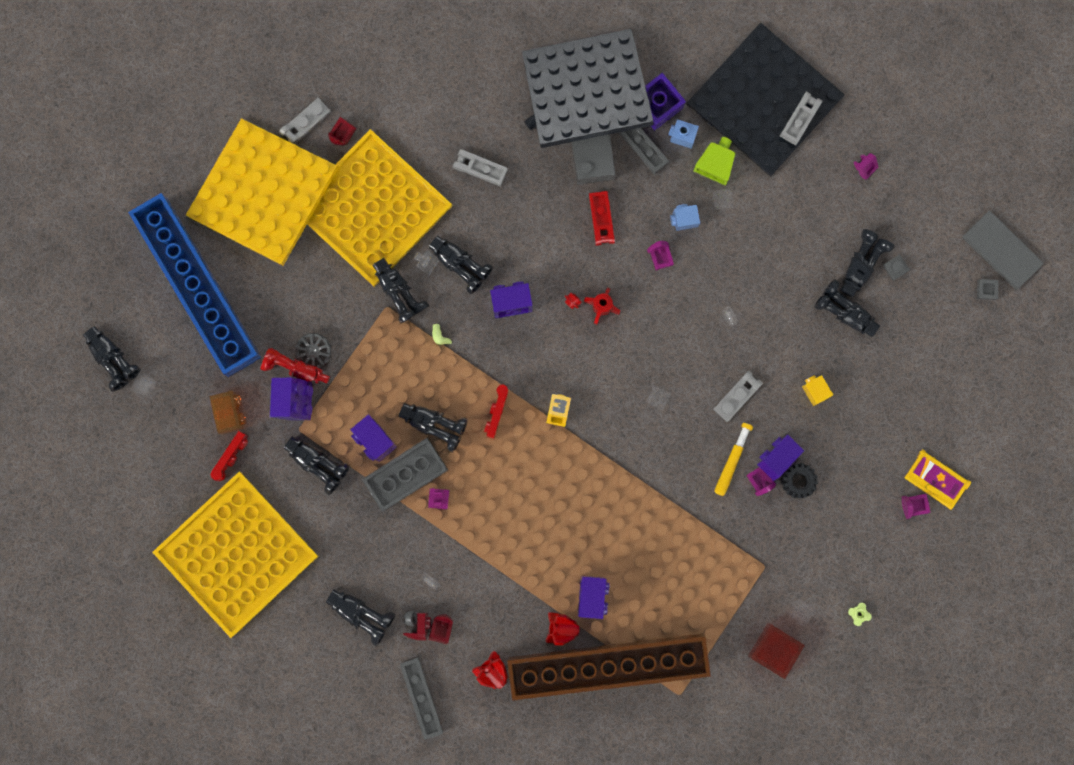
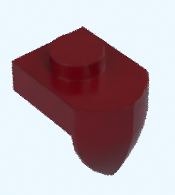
(341, 132)
(423, 625)
(441, 629)

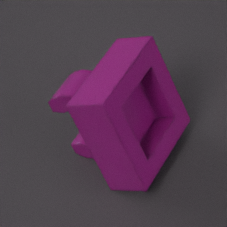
(867, 166)
(438, 498)

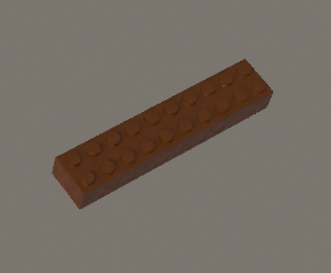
(608, 666)

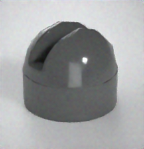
(408, 618)

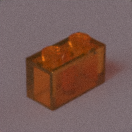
(227, 412)

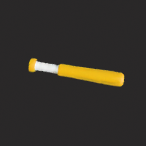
(728, 471)

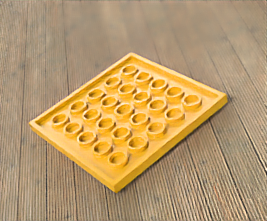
(262, 191)
(376, 207)
(235, 554)

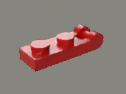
(601, 217)
(496, 410)
(229, 456)

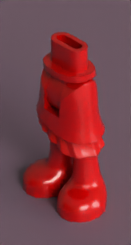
(297, 368)

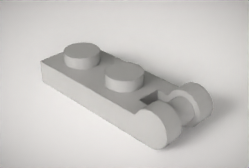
(800, 119)
(305, 121)
(480, 168)
(737, 397)

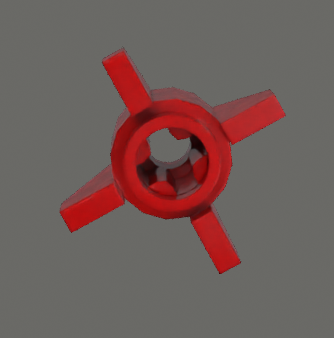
(602, 310)
(561, 629)
(492, 672)

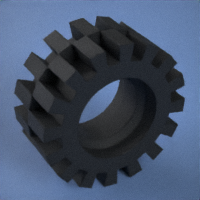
(810, 478)

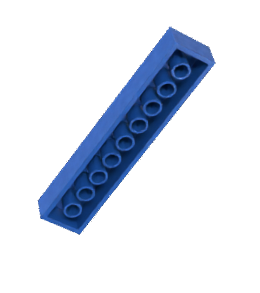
(194, 285)

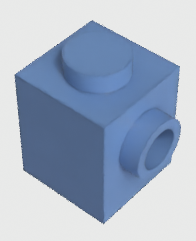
(683, 133)
(685, 217)

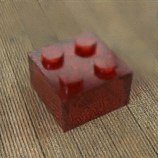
(776, 651)

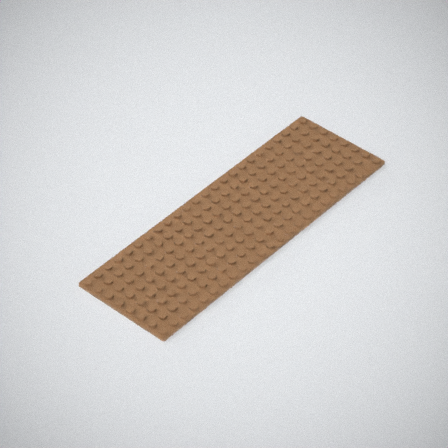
(537, 495)

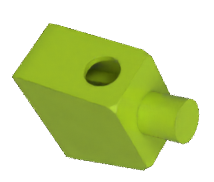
(716, 161)

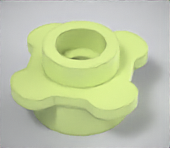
(853, 612)

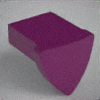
(660, 255)
(760, 481)
(915, 505)

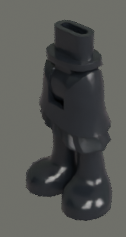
(453, 257)
(860, 269)
(394, 284)
(854, 315)
(103, 352)
(426, 419)
(310, 457)
(353, 609)

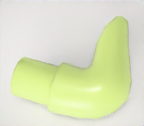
(437, 337)

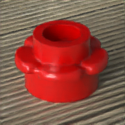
(572, 300)

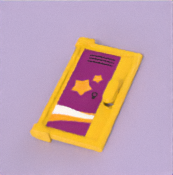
(940, 479)

